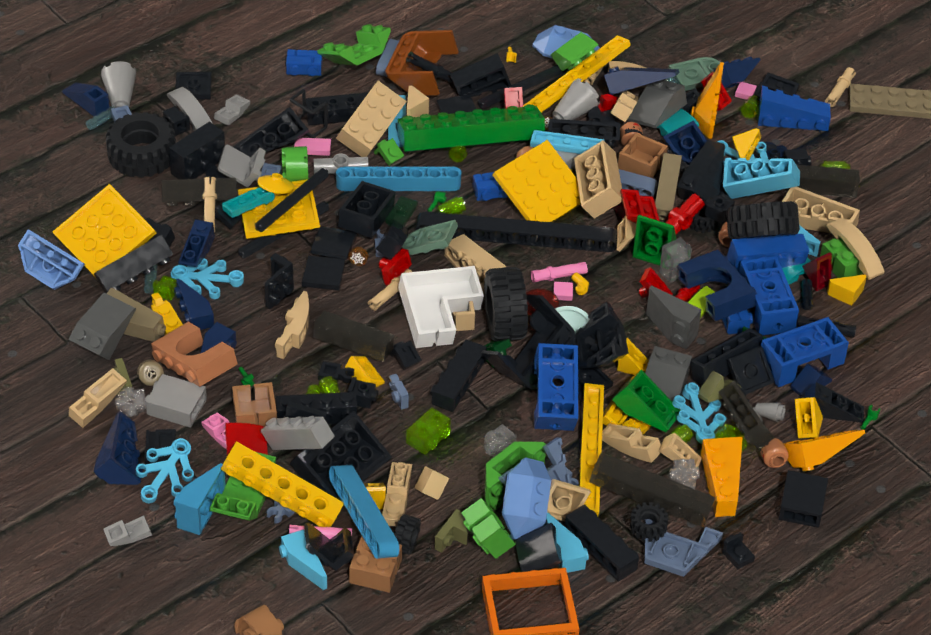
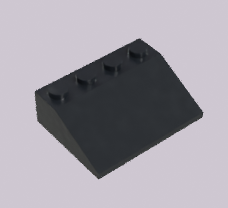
(352, 446)

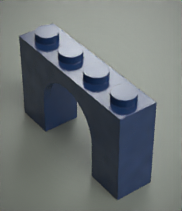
(716, 267)

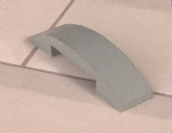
(189, 106)

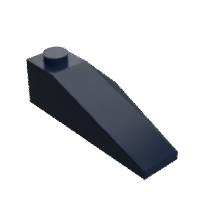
(629, 78)
(687, 142)
(119, 455)

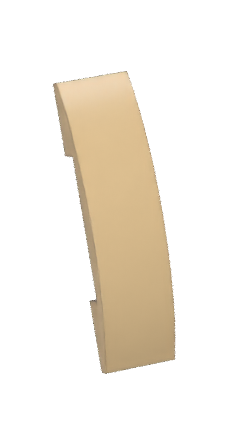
(859, 245)

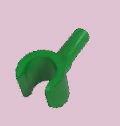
(439, 197)
(247, 380)
(871, 415)

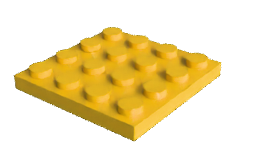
(540, 184)
(299, 217)
(104, 230)

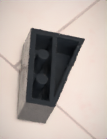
(481, 77)

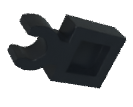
(335, 370)

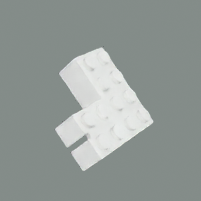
(432, 297)

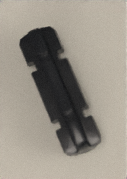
(807, 294)

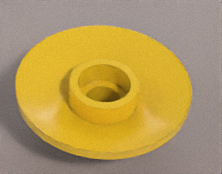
(275, 183)

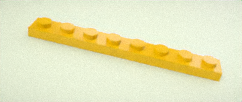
(582, 71)
(591, 440)

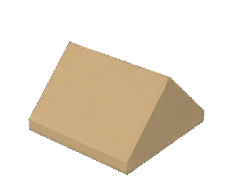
(417, 103)
(565, 498)

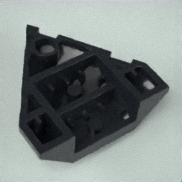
(601, 339)

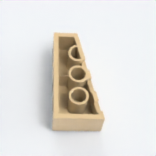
(818, 211)
(465, 253)

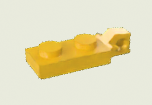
(165, 309)

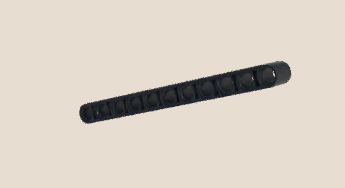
(526, 232)

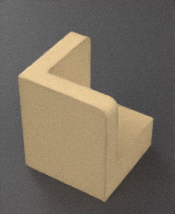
(465, 319)
(431, 483)

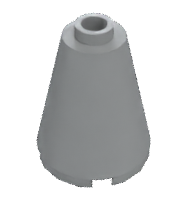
(119, 82)
(576, 101)

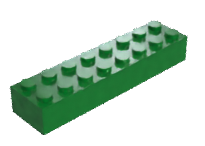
(469, 127)

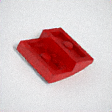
(638, 205)
(247, 435)

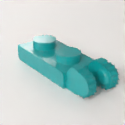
(247, 201)

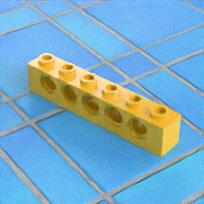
(278, 477)

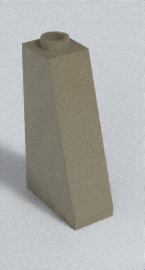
(668, 185)
(144, 322)

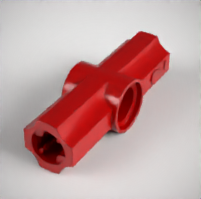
(682, 217)

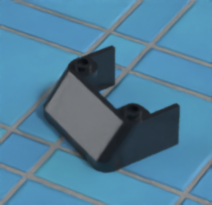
(549, 328)

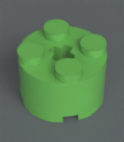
(295, 163)

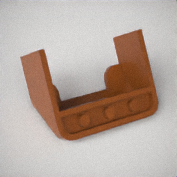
(426, 44)

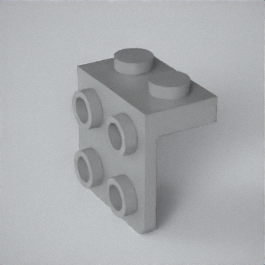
(241, 166)

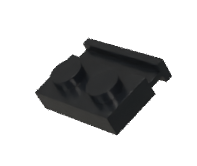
(159, 439)

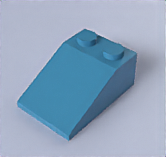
(196, 499)

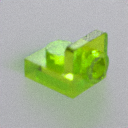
(165, 287)
(731, 431)

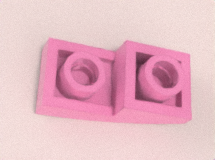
(216, 428)

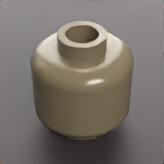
(145, 368)

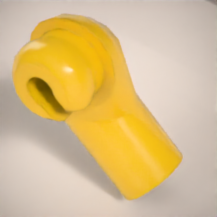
(582, 284)

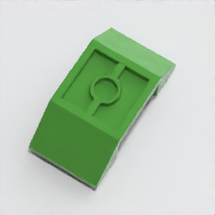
(370, 44)
(504, 462)
(240, 499)

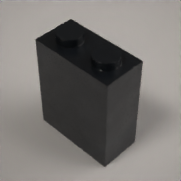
(803, 498)

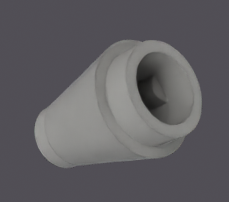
(772, 411)

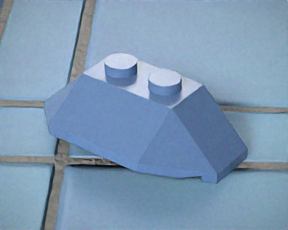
(554, 38)
(48, 261)
(526, 497)

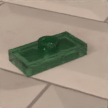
(402, 210)

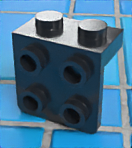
(281, 280)
(331, 552)

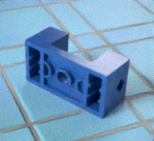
(775, 304)
(786, 352)
(556, 404)

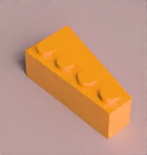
(722, 470)

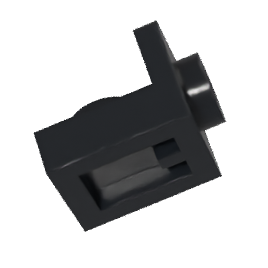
(692, 97)
(225, 218)
(406, 354)
(737, 551)

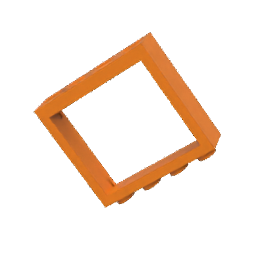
(526, 580)

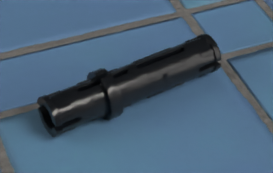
(426, 65)
(845, 329)

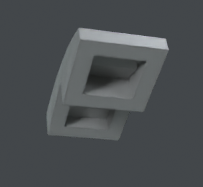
(233, 109)
(127, 533)

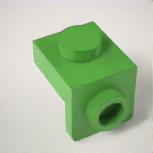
(389, 151)

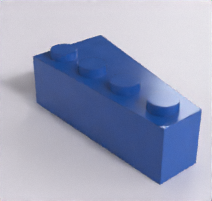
(792, 111)

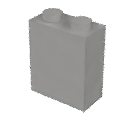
(176, 400)

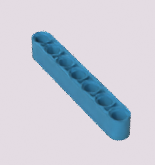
(400, 178)
(364, 511)

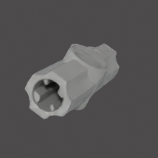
(338, 161)

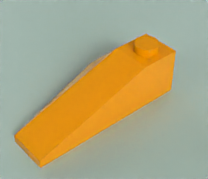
(707, 103)
(817, 450)

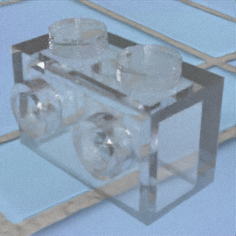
(672, 255)

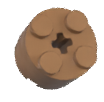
(259, 622)

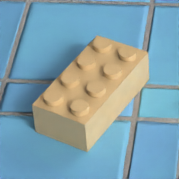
(371, 119)
(598, 179)

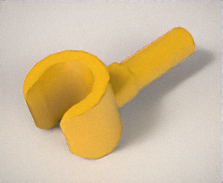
(511, 56)

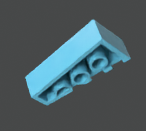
(759, 176)

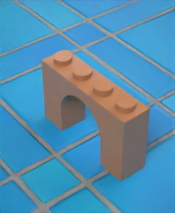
(198, 368)

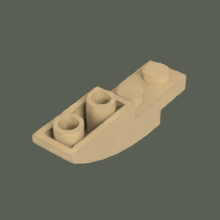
(296, 326)
(397, 492)

